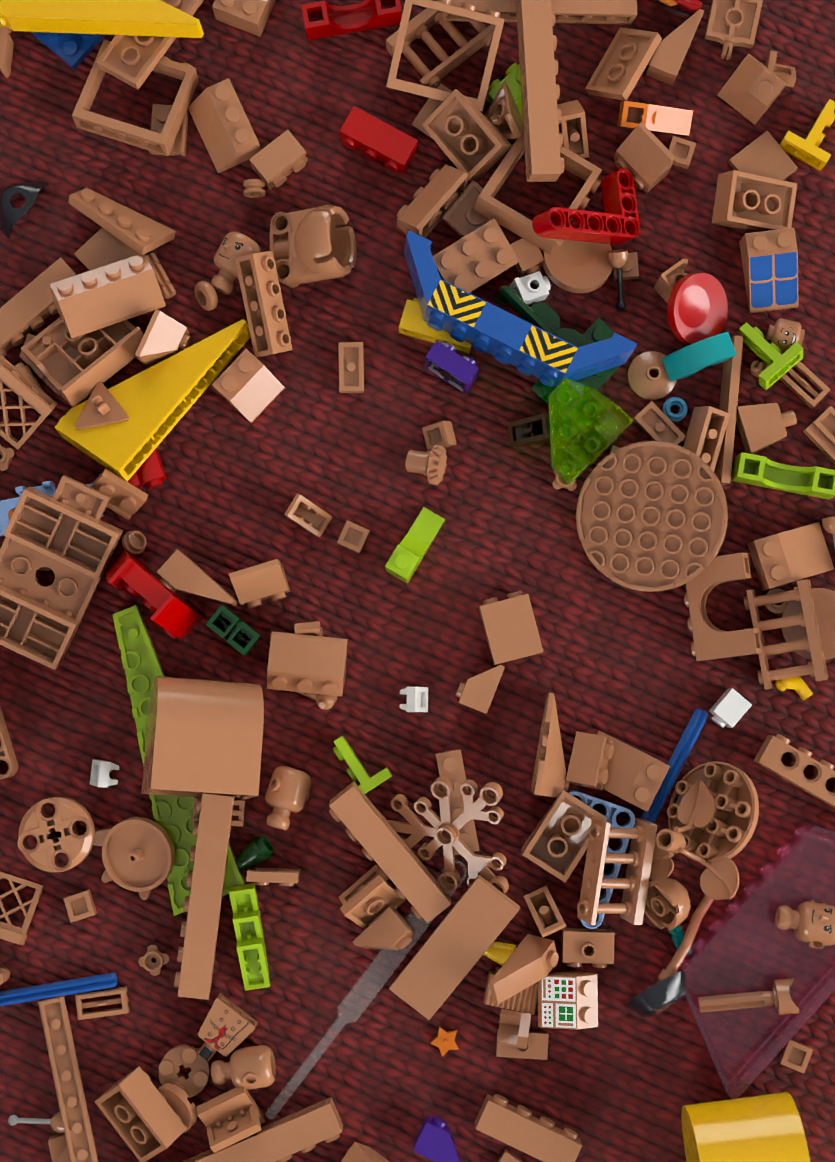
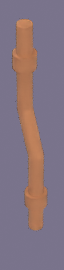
(687, 939)

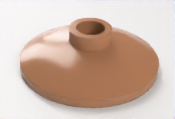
(643, 383)

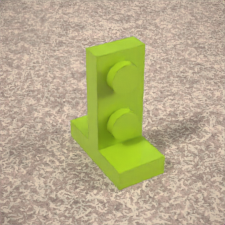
(771, 355)
(356, 769)

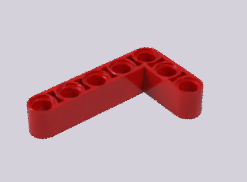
(613, 227)

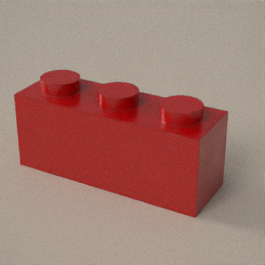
(378, 140)

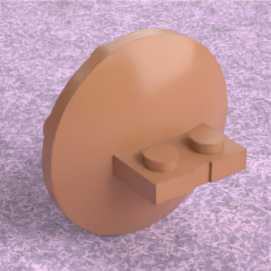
(735, 811)

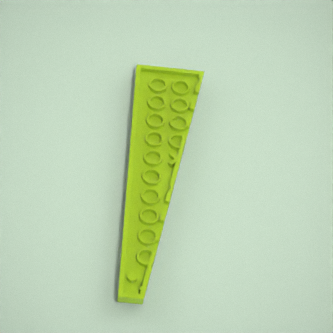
(170, 812)

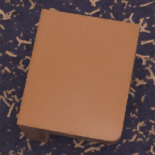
(514, 1028)

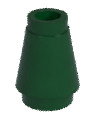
(256, 852)

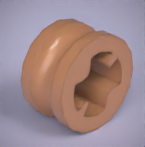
(254, 188)

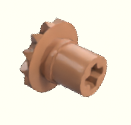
(428, 463)

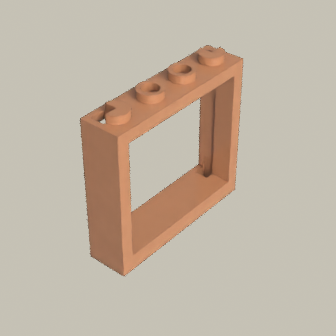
(466, 11)
(133, 134)
(516, 222)

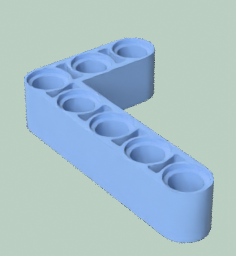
(610, 811)

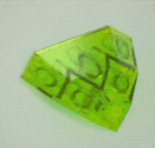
(581, 427)

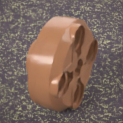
(43, 827)

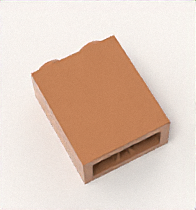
(510, 628)

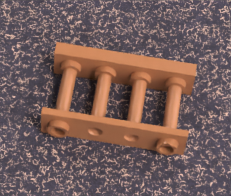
(419, 28)
(806, 618)
(637, 874)

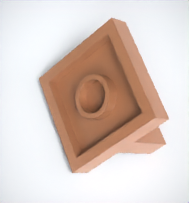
(369, 898)
(230, 1118)

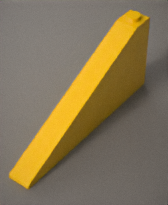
(99, 17)
(154, 402)

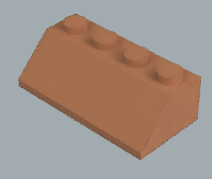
(107, 295)

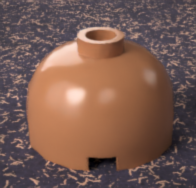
(667, 903)

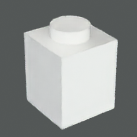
(729, 708)

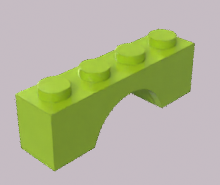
(765, 473)

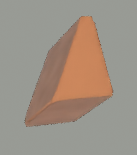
(439, 434)

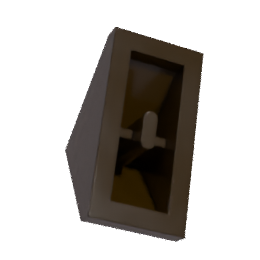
(529, 431)

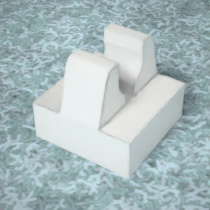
(416, 699)
(100, 773)

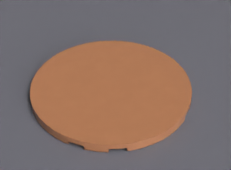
(652, 516)

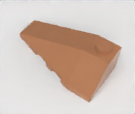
(549, 767)

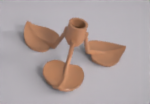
(696, 808)

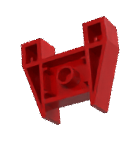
(170, 611)

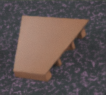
(505, 113)
(669, 278)

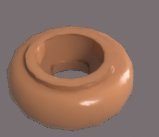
(206, 295)

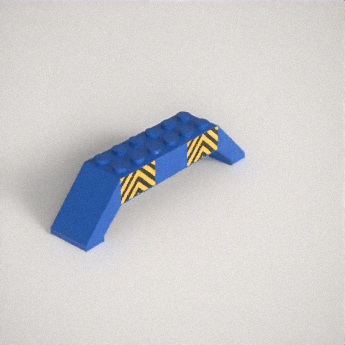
(501, 332)

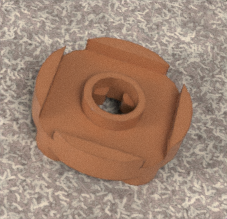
(188, 1057)

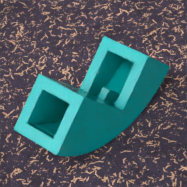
(698, 356)

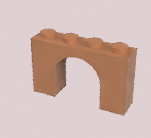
(709, 640)

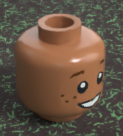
(785, 334)

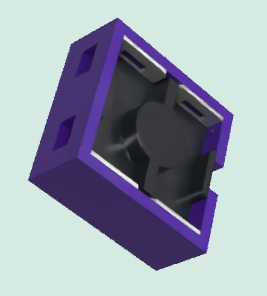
(451, 367)

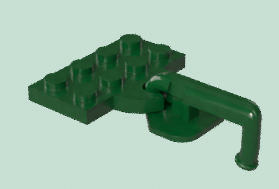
(547, 319)

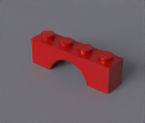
(329, 20)

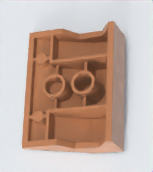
(83, 361)

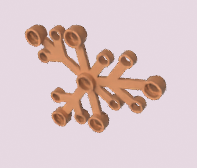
(472, 810)

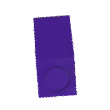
(436, 1141)

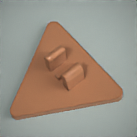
(100, 409)

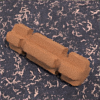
(166, 289)

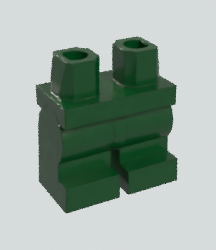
(233, 630)

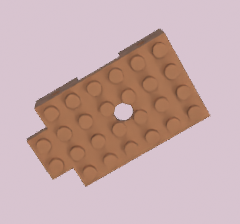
(70, 540)

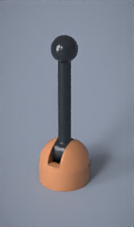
(618, 259)

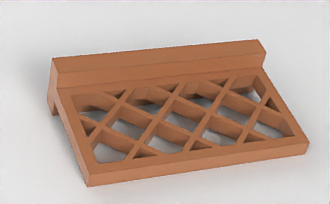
(27, 392)
(8, 930)

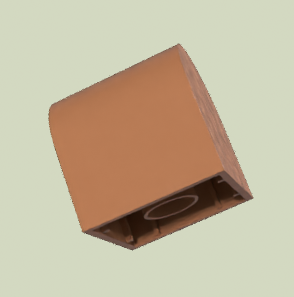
(203, 738)

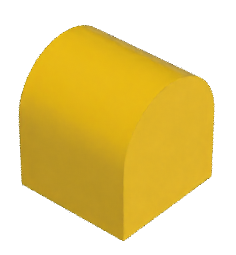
(745, 1130)

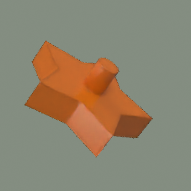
(445, 1041)

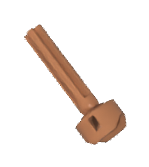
(778, 997)

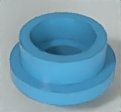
(680, 404)

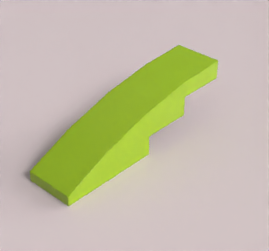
(249, 936)

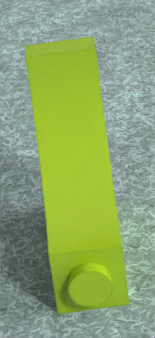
(414, 545)

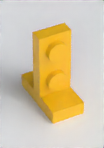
(808, 149)

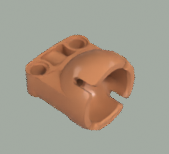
(312, 245)

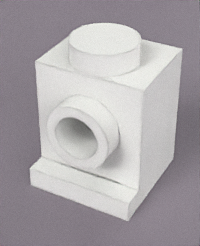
(522, 287)

